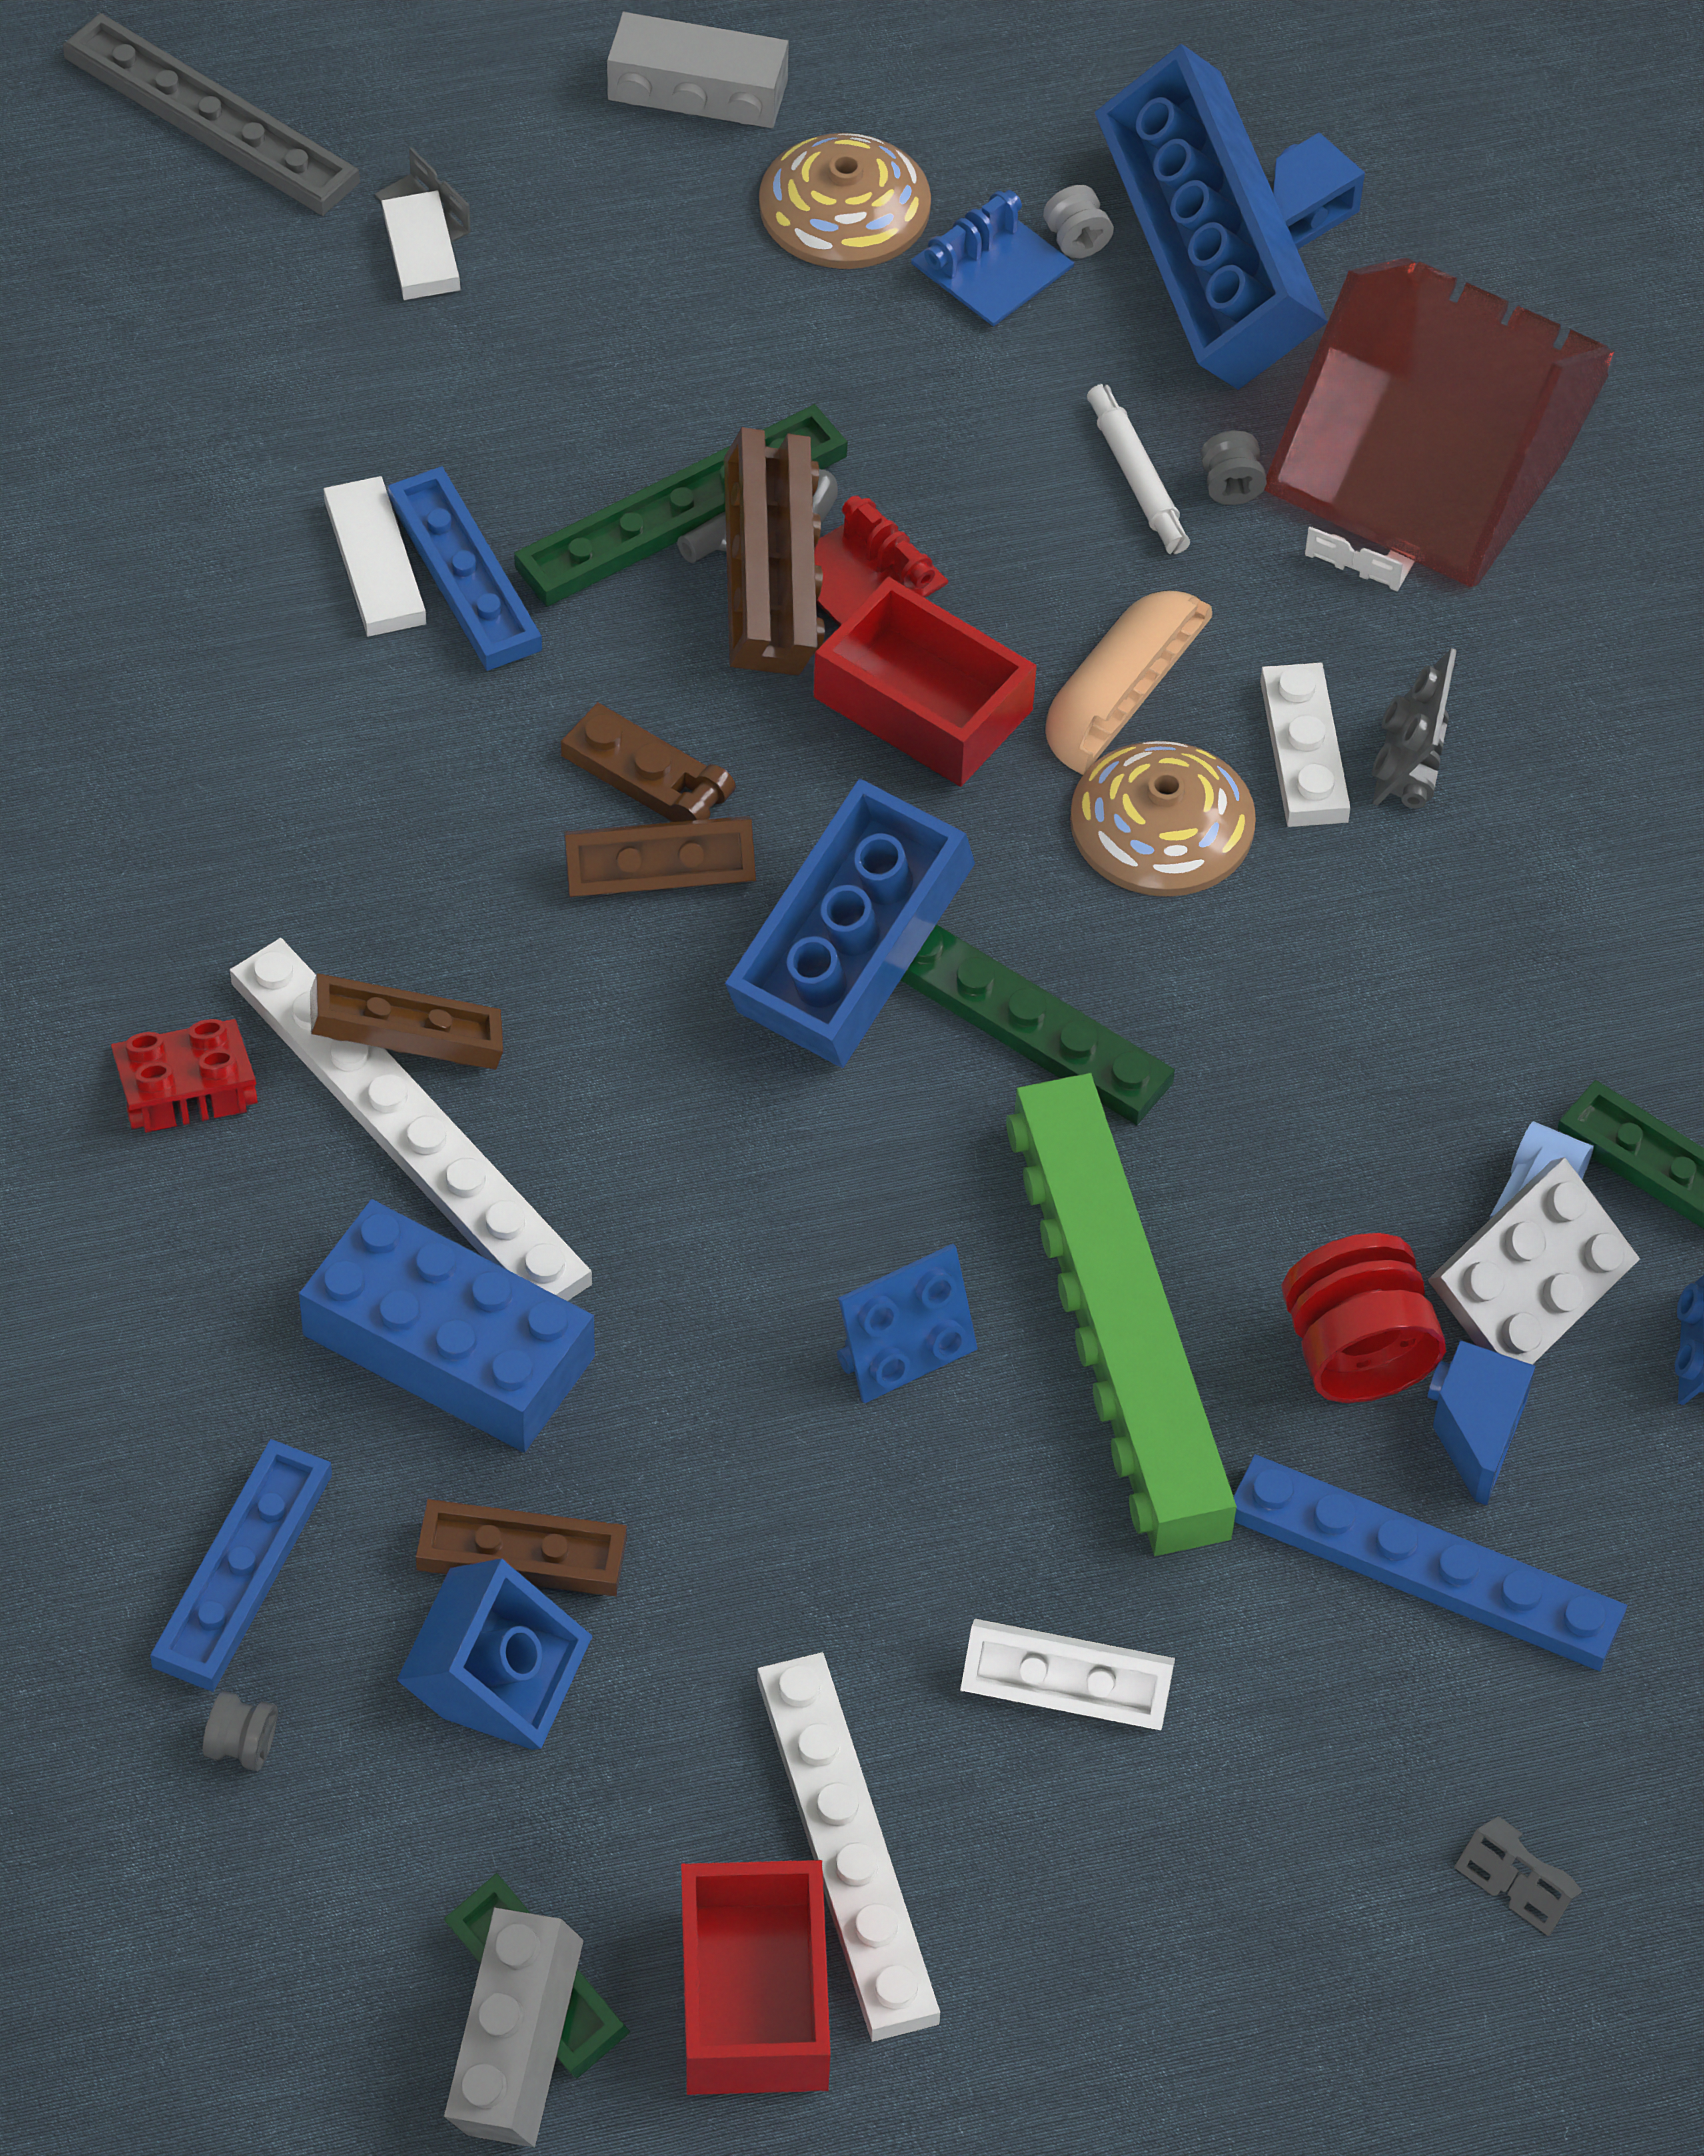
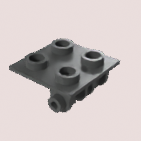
(1415, 737)

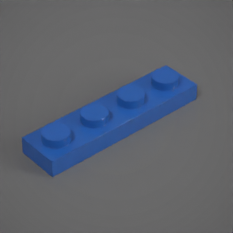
(464, 568)
(241, 1565)

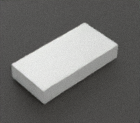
(421, 245)

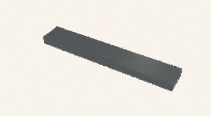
(211, 114)

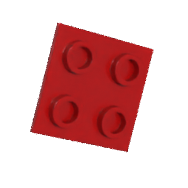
(862, 556)
(184, 1066)

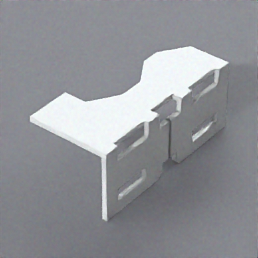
(1387, 569)

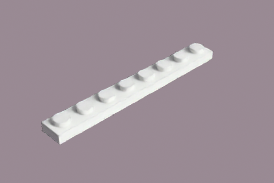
(412, 1130)

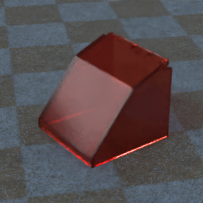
(1434, 416)

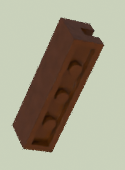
(772, 553)

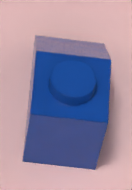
(1316, 188)
(1479, 1412)

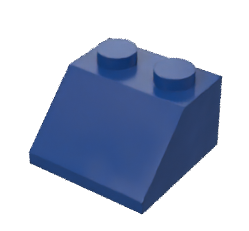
(495, 1654)

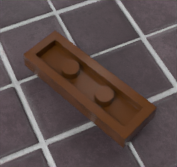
(659, 856)
(406, 1021)
(540, 1547)

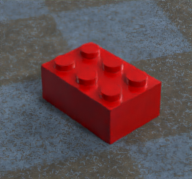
(924, 681)
(755, 1977)

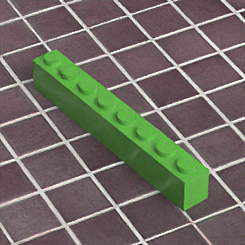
(1122, 1316)

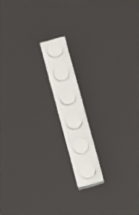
(849, 1841)

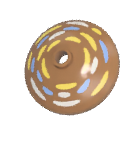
(844, 201)
(1157, 839)

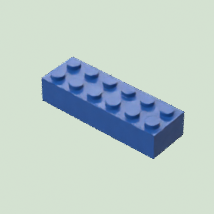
(1210, 217)

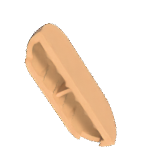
(1121, 674)

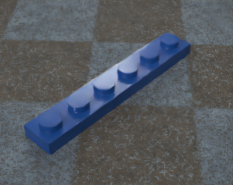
(1428, 1562)

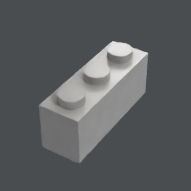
(697, 70)
(514, 2027)

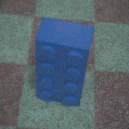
(850, 923)
(447, 1325)

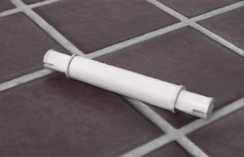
(1138, 469)

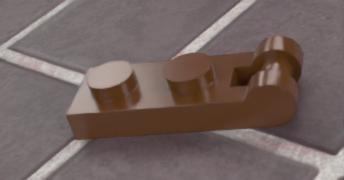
(645, 766)

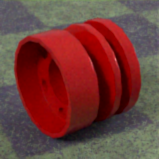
(1363, 1318)

